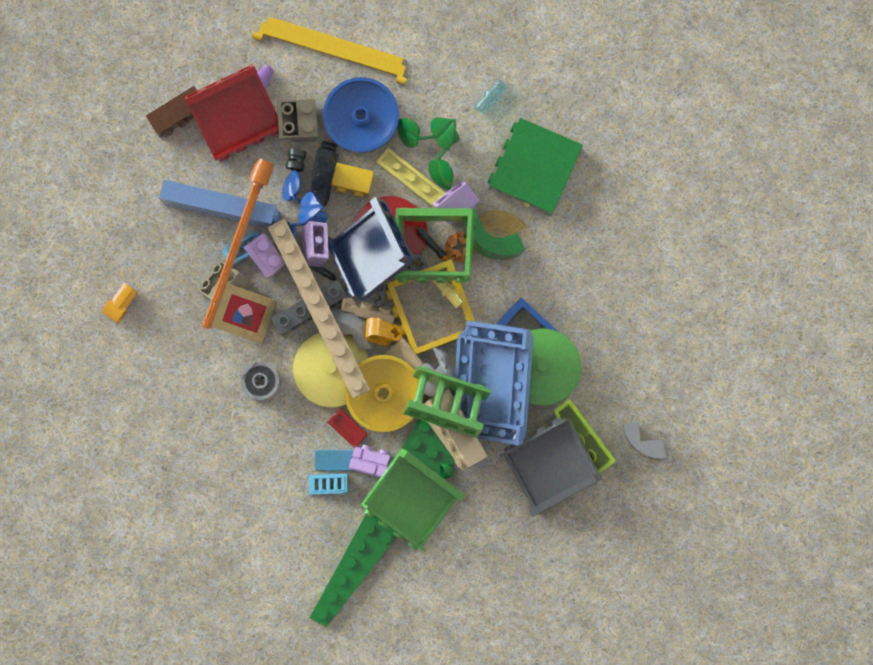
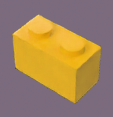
(352, 180)

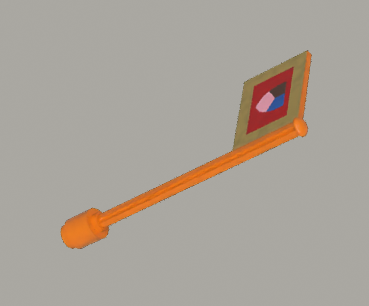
(234, 307)

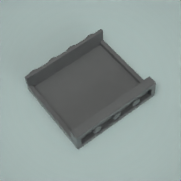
(552, 465)

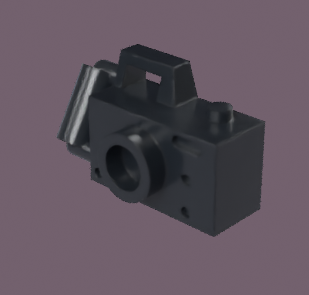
(325, 155)

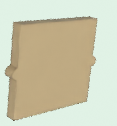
(404, 351)

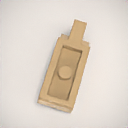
(367, 310)

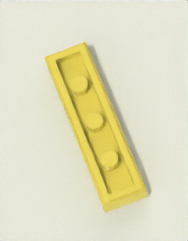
(410, 177)

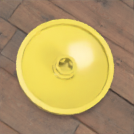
(318, 374)

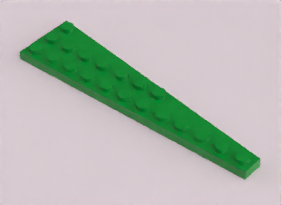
(372, 538)

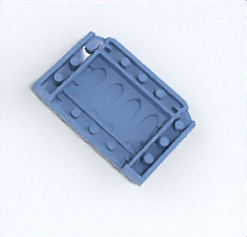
(501, 362)

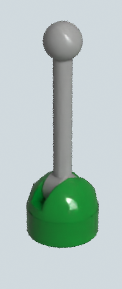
(448, 470)

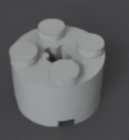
(260, 370)

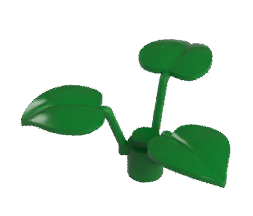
(444, 133)

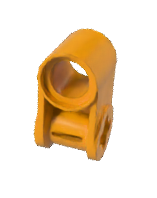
(382, 332)

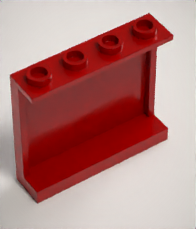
(234, 112)

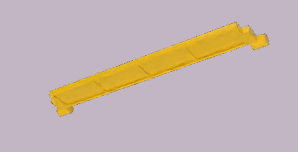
(333, 46)

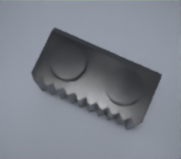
(322, 181)

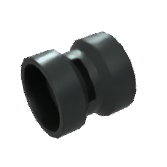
(296, 159)

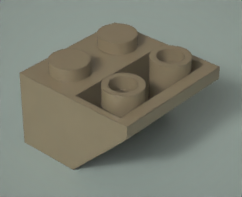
(297, 120)
(236, 278)

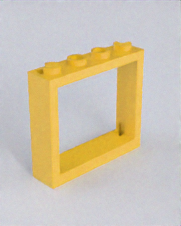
(398, 311)

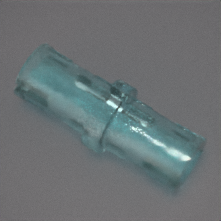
(490, 96)

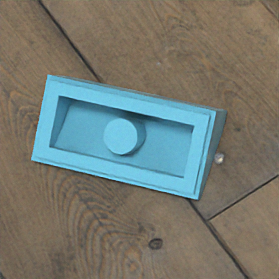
(333, 459)

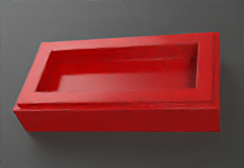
(347, 428)

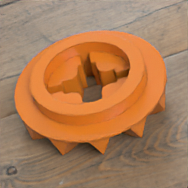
(452, 242)

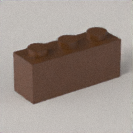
(171, 115)

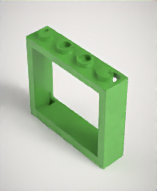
(439, 214)

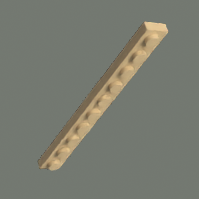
(319, 309)

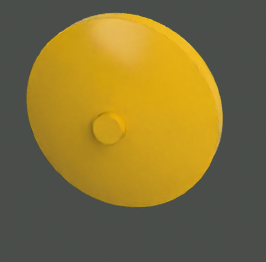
(390, 390)

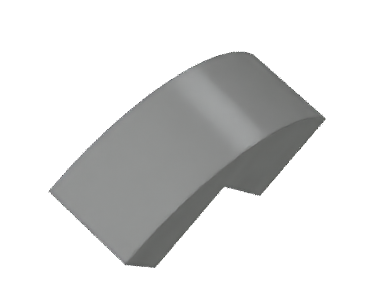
(354, 325)
(652, 449)

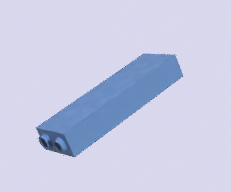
(216, 204)

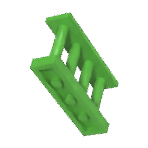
(434, 414)

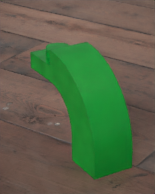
(495, 247)

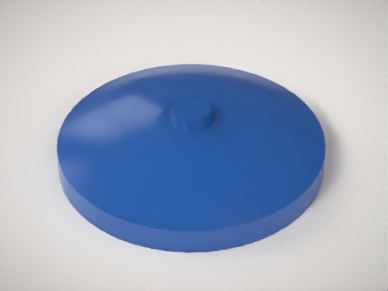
(361, 115)

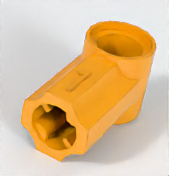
(117, 307)

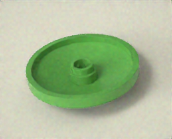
(554, 367)

